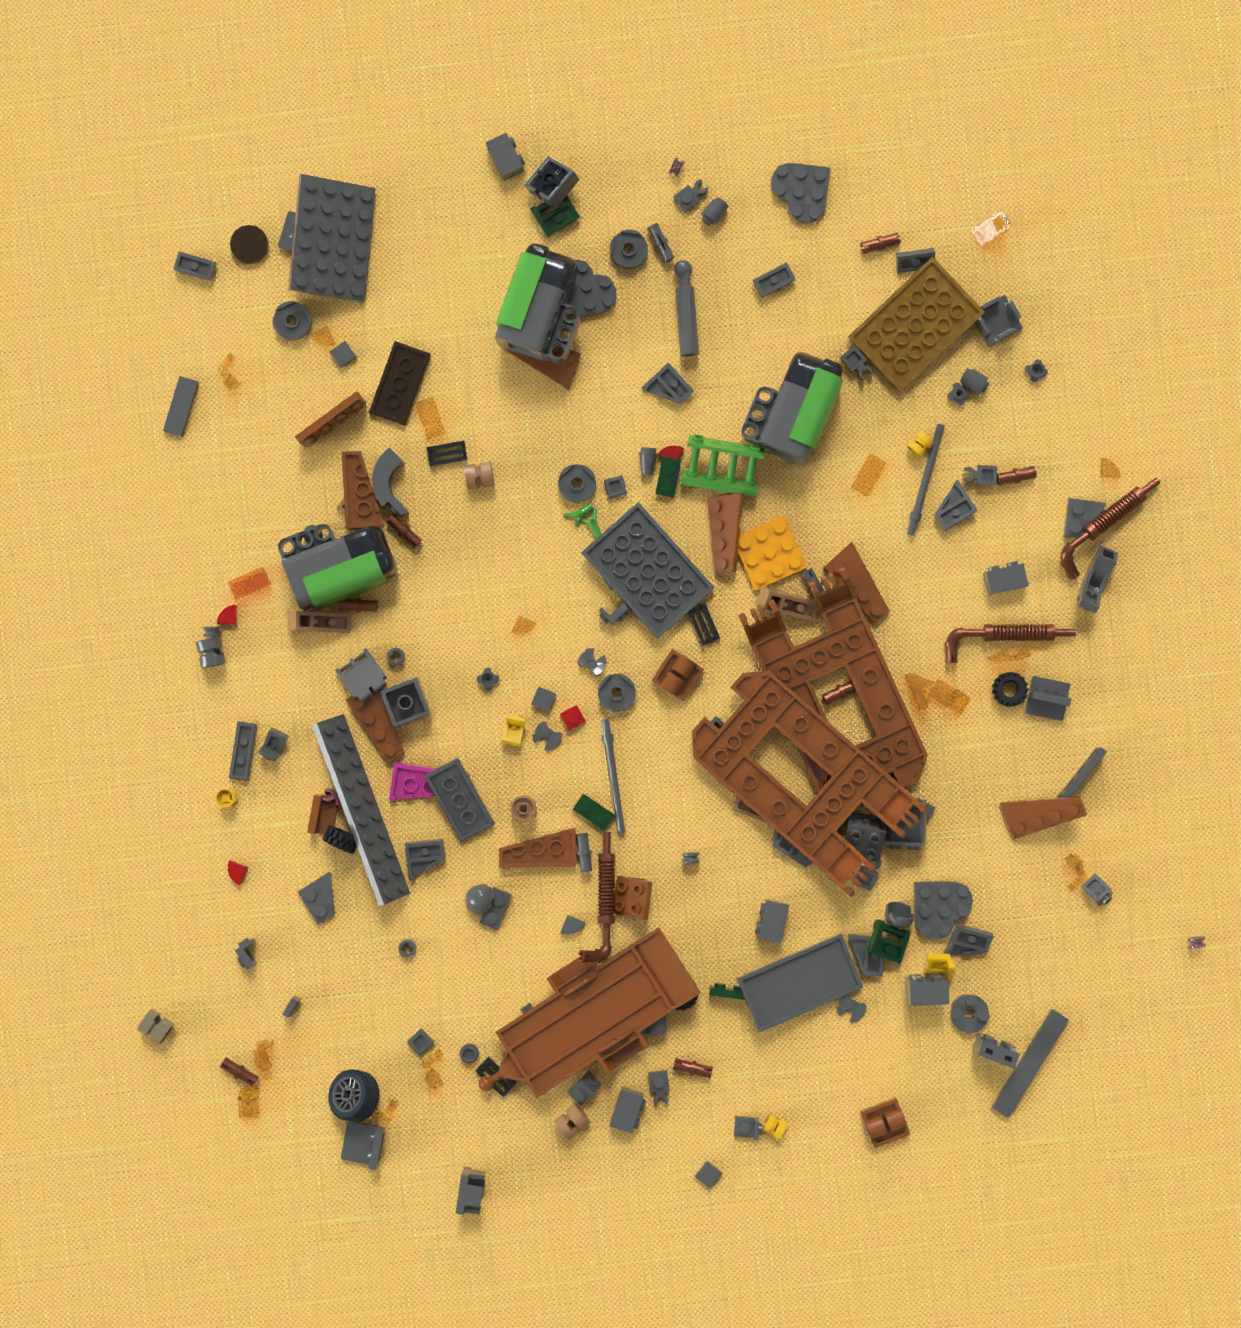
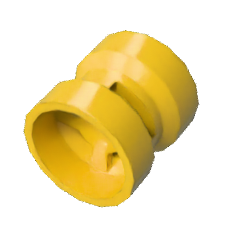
(920, 444)
(226, 797)
(774, 1126)

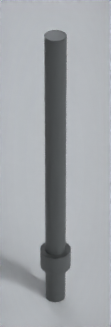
(915, 515)
(607, 738)

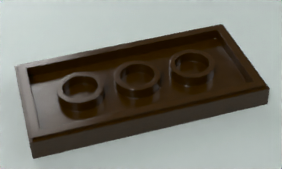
(399, 383)

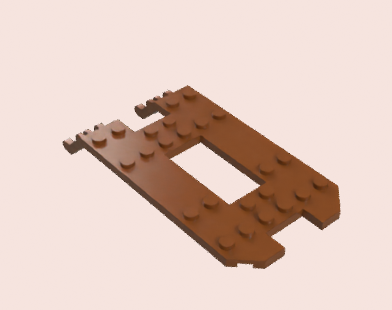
(846, 644)
(813, 825)

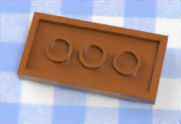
(336, 415)

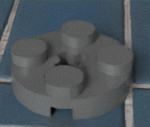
(636, 241)
(282, 315)
(566, 481)
(618, 703)
(958, 1013)

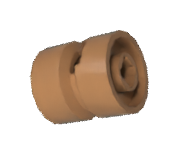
(479, 475)
(523, 807)
(578, 1118)

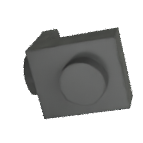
(620, 613)
(273, 744)
(245, 957)
(584, 1088)

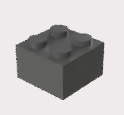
(406, 702)
(926, 990)

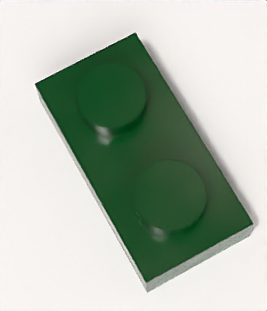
(668, 476)
(593, 812)
(721, 990)

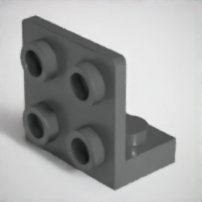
(866, 834)
(363, 1143)

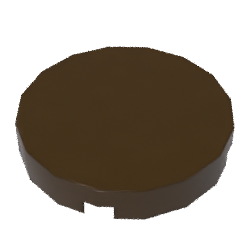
(249, 244)

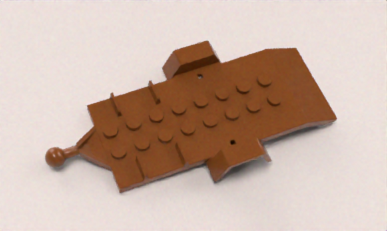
(586, 1016)

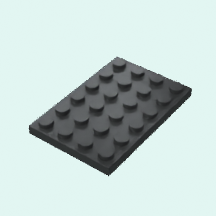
(331, 238)
(647, 570)

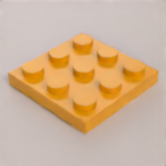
(770, 553)

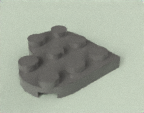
(803, 189)
(591, 292)
(939, 905)

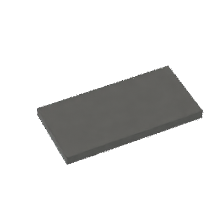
(799, 982)

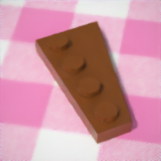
(559, 373)
(359, 497)
(724, 527)
(862, 582)
(378, 724)
(1036, 815)
(545, 851)

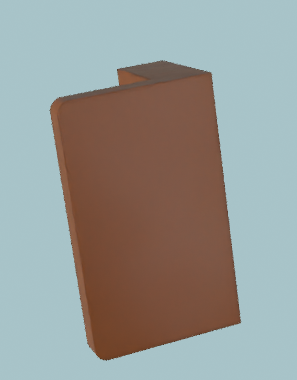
(321, 815)

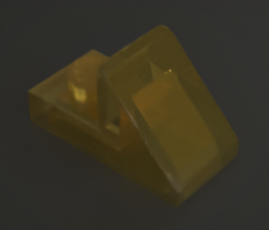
(992, 227)
(916, 685)
(949, 697)

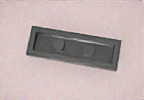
(180, 406)
(243, 751)

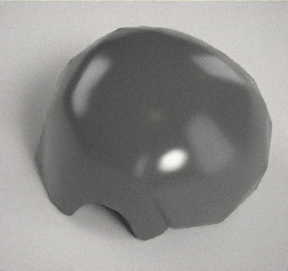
(479, 899)
(899, 915)

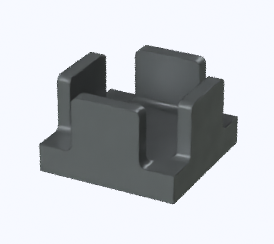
(999, 320)
(470, 1191)

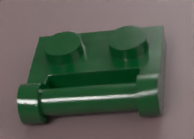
(556, 219)
(887, 948)

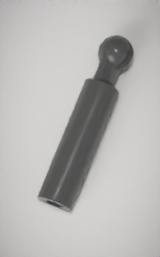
(686, 310)

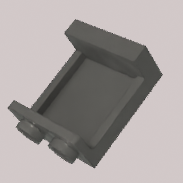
(915, 836)

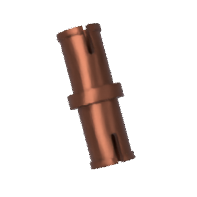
(880, 243)
(1016, 475)
(403, 530)
(358, 605)
(839, 692)
(693, 1068)
(239, 1071)

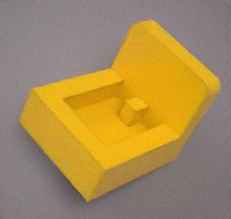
(513, 730)
(940, 964)

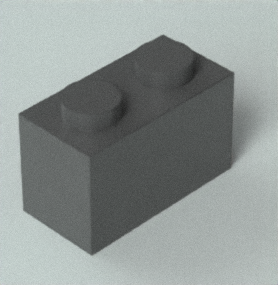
(505, 157)
(1006, 578)
(772, 920)
(627, 1110)

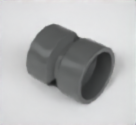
(210, 652)

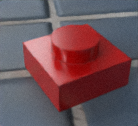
(572, 717)

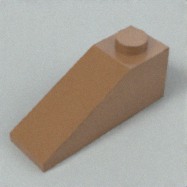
(788, 603)
(318, 622)

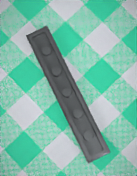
(1030, 1063)

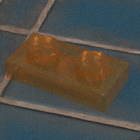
(249, 583)

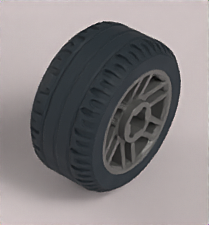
(353, 1095)

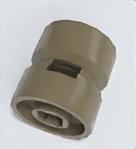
(155, 1026)

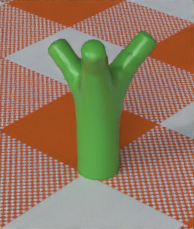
(579, 513)
(592, 523)

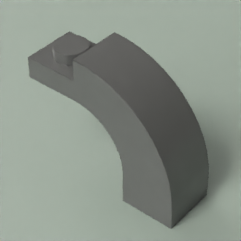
(381, 480)
(1095, 578)

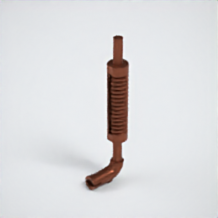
(1103, 522)
(1006, 633)
(606, 901)

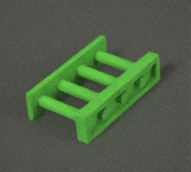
(722, 483)

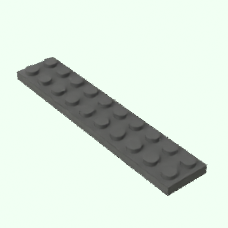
(361, 809)

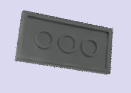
(459, 799)

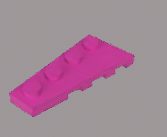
(409, 781)

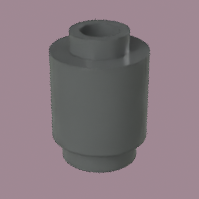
(714, 211)
(974, 381)

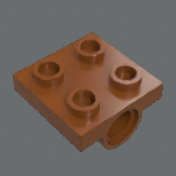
(677, 674)
(632, 897)
(885, 1122)

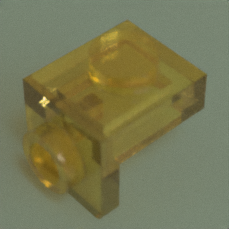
(261, 1058)
(248, 1102)

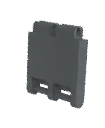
(362, 676)

